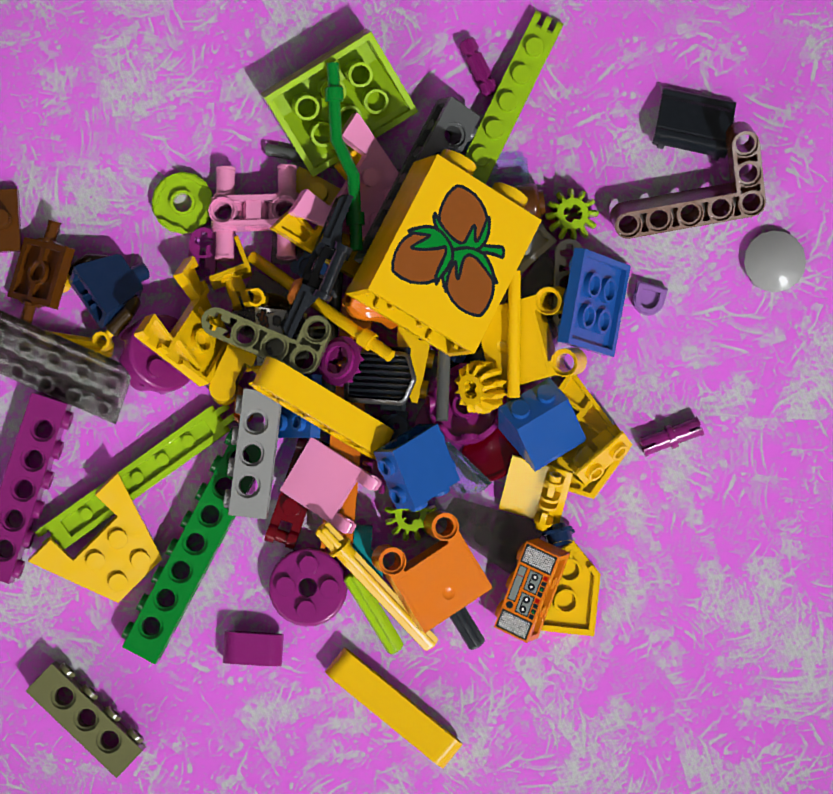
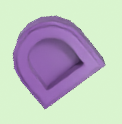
(648, 298)

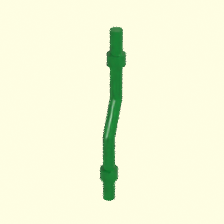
(334, 96)

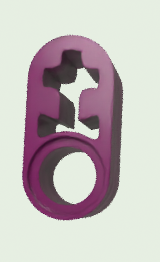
(253, 648)

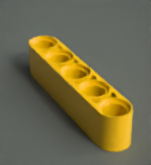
(321, 407)
(393, 707)

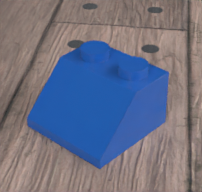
(541, 424)

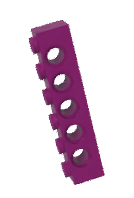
(28, 439)

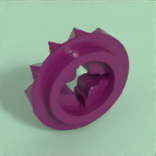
(337, 349)

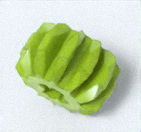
(567, 205)
(416, 524)

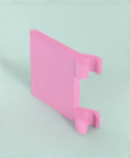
(324, 481)

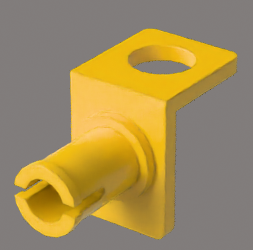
(233, 279)

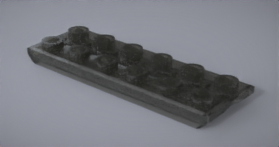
(62, 368)

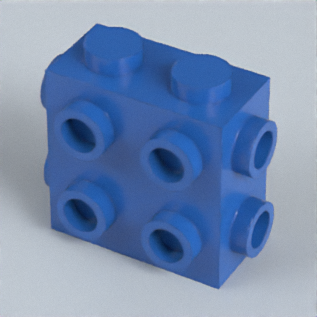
(417, 467)

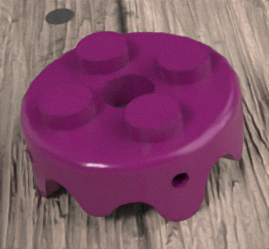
(145, 366)
(460, 427)
(303, 609)

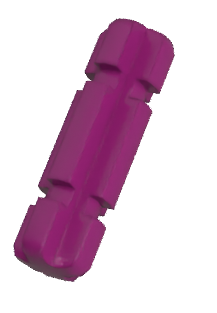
(478, 67)

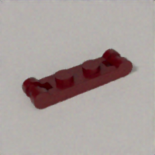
(288, 510)

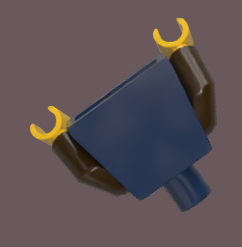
(108, 291)

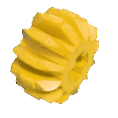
(480, 387)

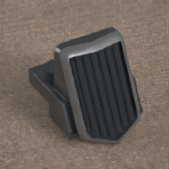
(383, 381)

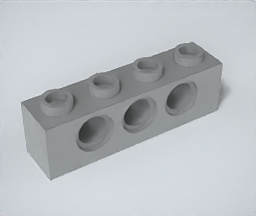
(258, 503)

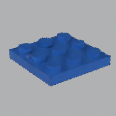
(593, 302)

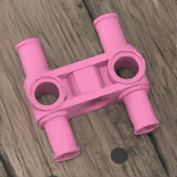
(250, 211)

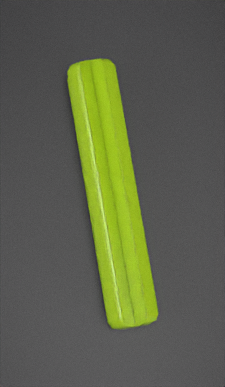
(374, 615)

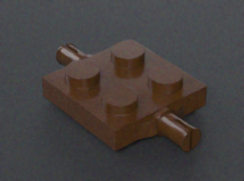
(41, 272)

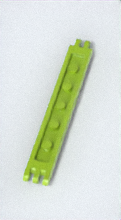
(512, 95)
(141, 474)

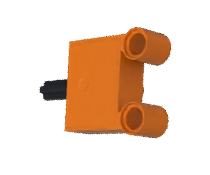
(438, 580)

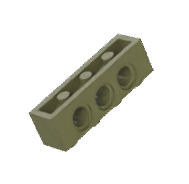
(45, 693)

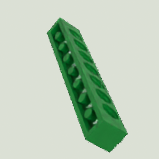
(153, 645)

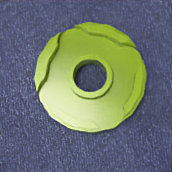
(166, 194)

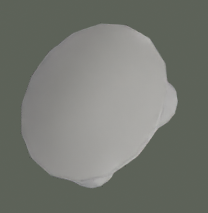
(774, 261)

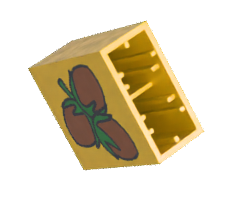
(445, 253)

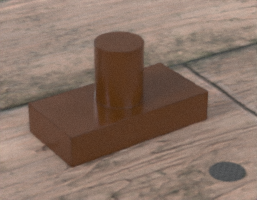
(10, 221)

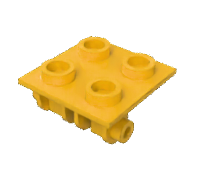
(536, 494)

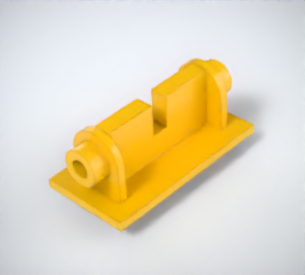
(590, 465)

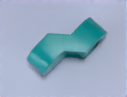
(362, 543)

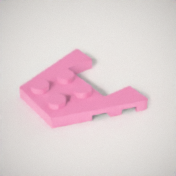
(376, 178)

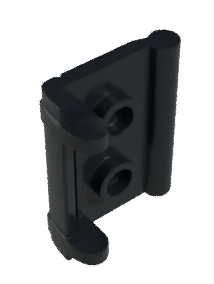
(693, 122)

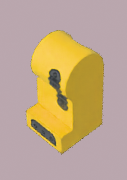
(229, 373)

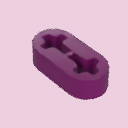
(195, 250)

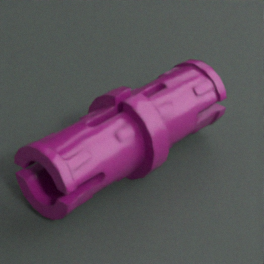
(671, 436)

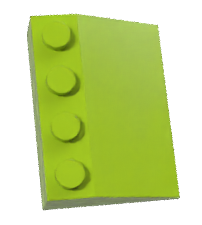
(368, 89)

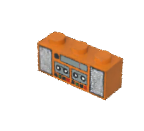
(531, 589)

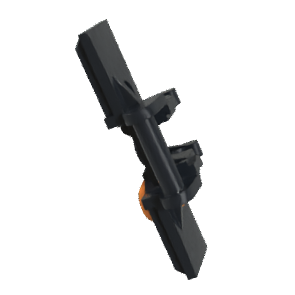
(310, 286)

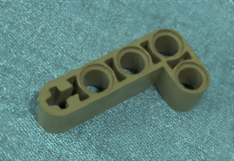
(264, 335)

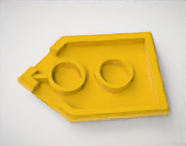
(576, 596)

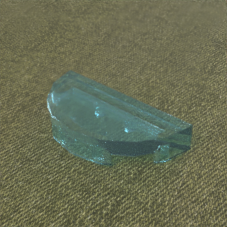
(471, 478)

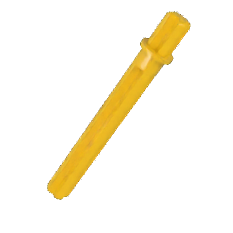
(373, 582)

